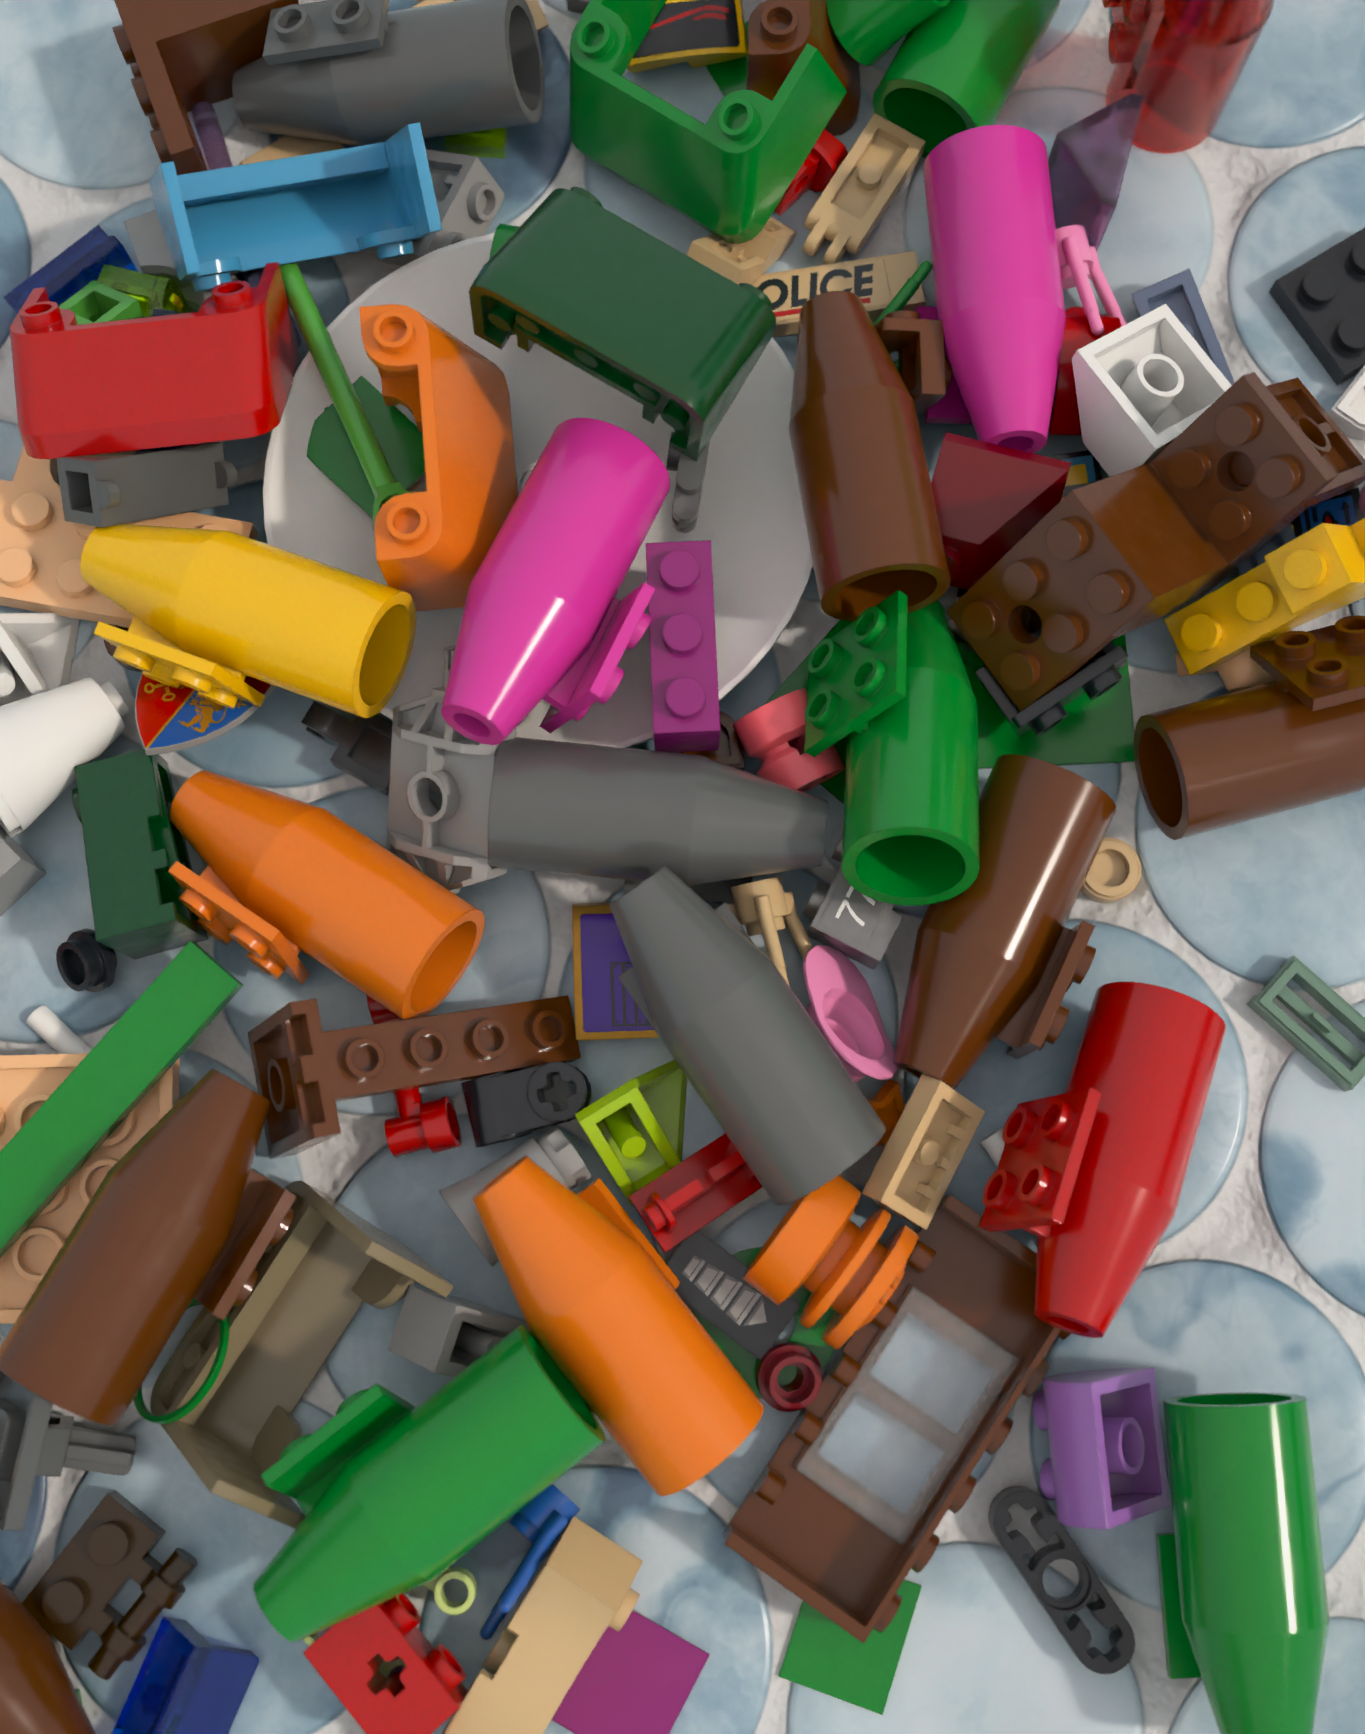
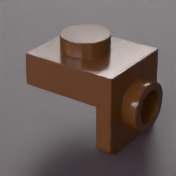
(919, 355)

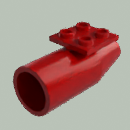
(1109, 1155)

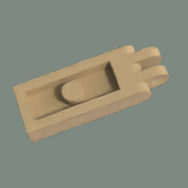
(862, 189)

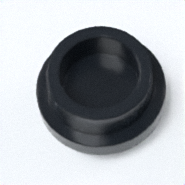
(85, 962)

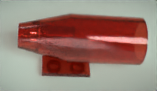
(1182, 62)

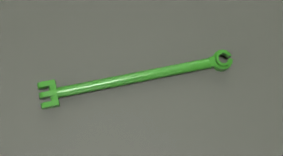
(340, 388)

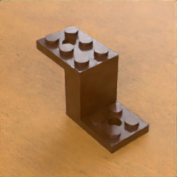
(187, 56)
(1139, 542)

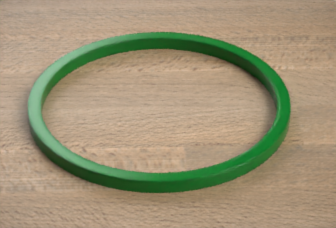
(202, 1391)

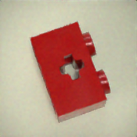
(402, 1703)

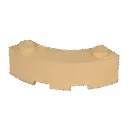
(550, 1635)

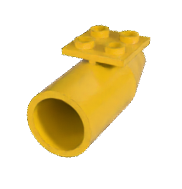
(237, 607)

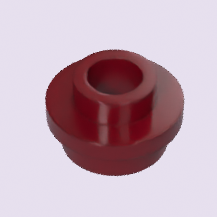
(803, 1388)

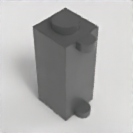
(144, 483)

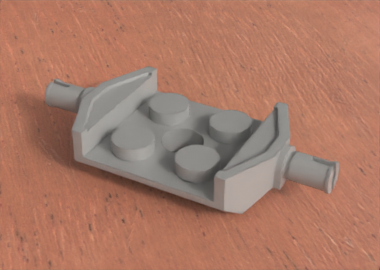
(450, 841)

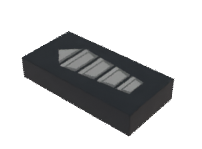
(716, 1290)

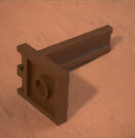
(314, 1069)

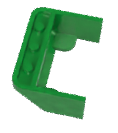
(712, 173)

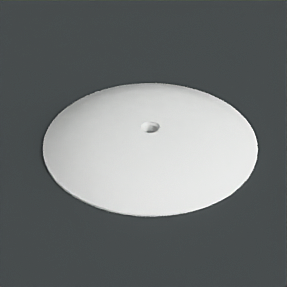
(746, 505)

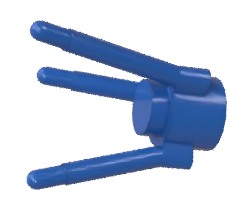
(540, 1523)

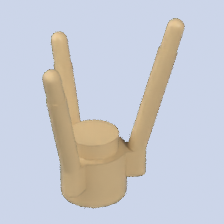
(762, 910)

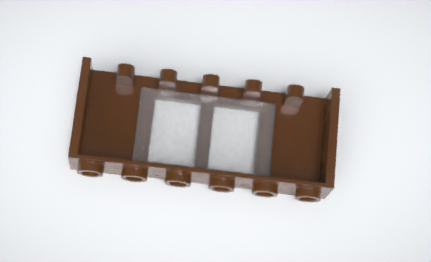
(899, 1425)

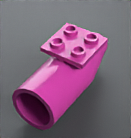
(995, 283)
(544, 597)

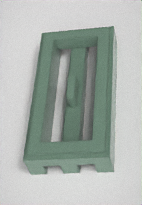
(1276, 987)

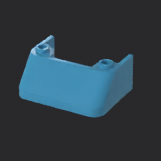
(297, 208)

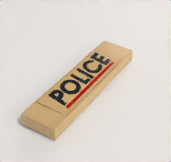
(872, 279)

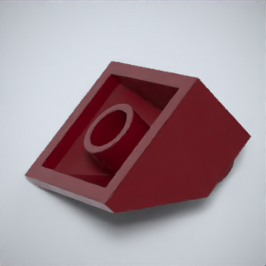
(990, 501)

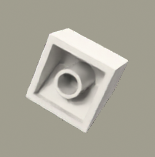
(1142, 389)

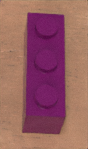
(683, 647)

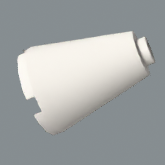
(46, 740)

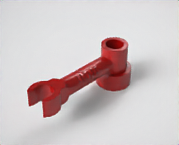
(418, 1123)

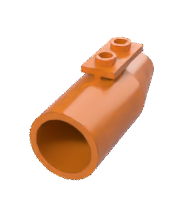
(617, 1325)

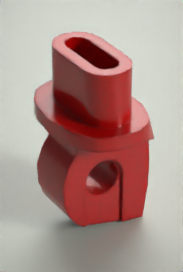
(815, 171)

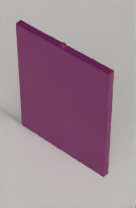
(632, 1681)

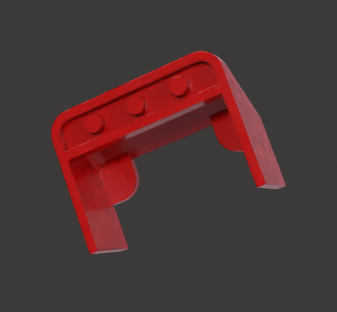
(155, 376)

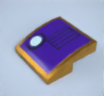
(600, 998)

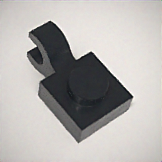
(361, 744)

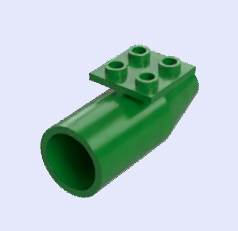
(961, 66)
(910, 751)
(412, 1488)
(1244, 1559)

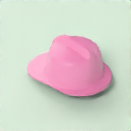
(847, 1014)

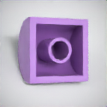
(1102, 1446)

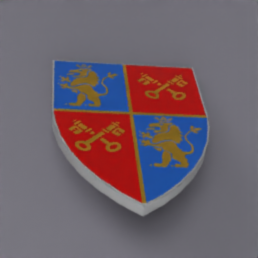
(182, 719)

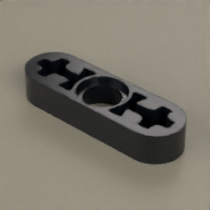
(1103, 1610)

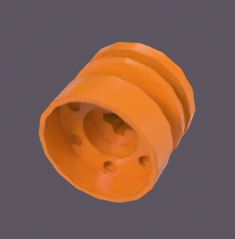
(832, 1260)

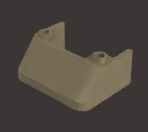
(278, 1344)

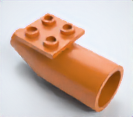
(309, 882)

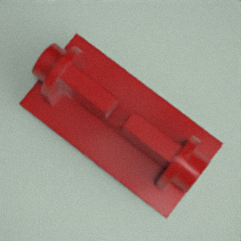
(695, 1192)

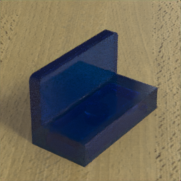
(73, 268)
(186, 1684)

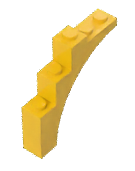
(1291, 588)

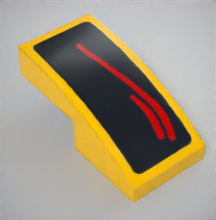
(693, 33)

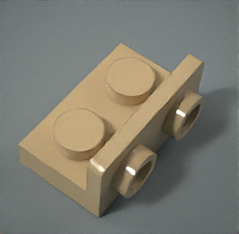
(923, 1152)

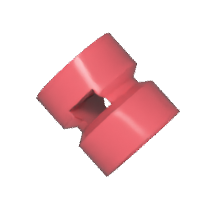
(778, 738)

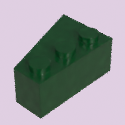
(129, 852)

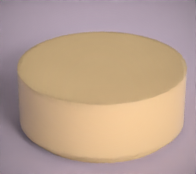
(1113, 872)

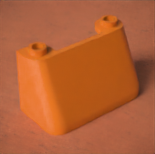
(462, 406)

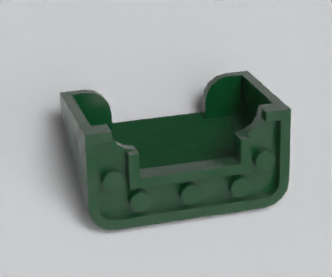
(625, 313)

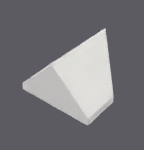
(35, 653)

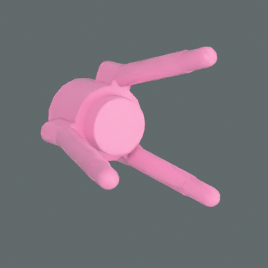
(1078, 265)

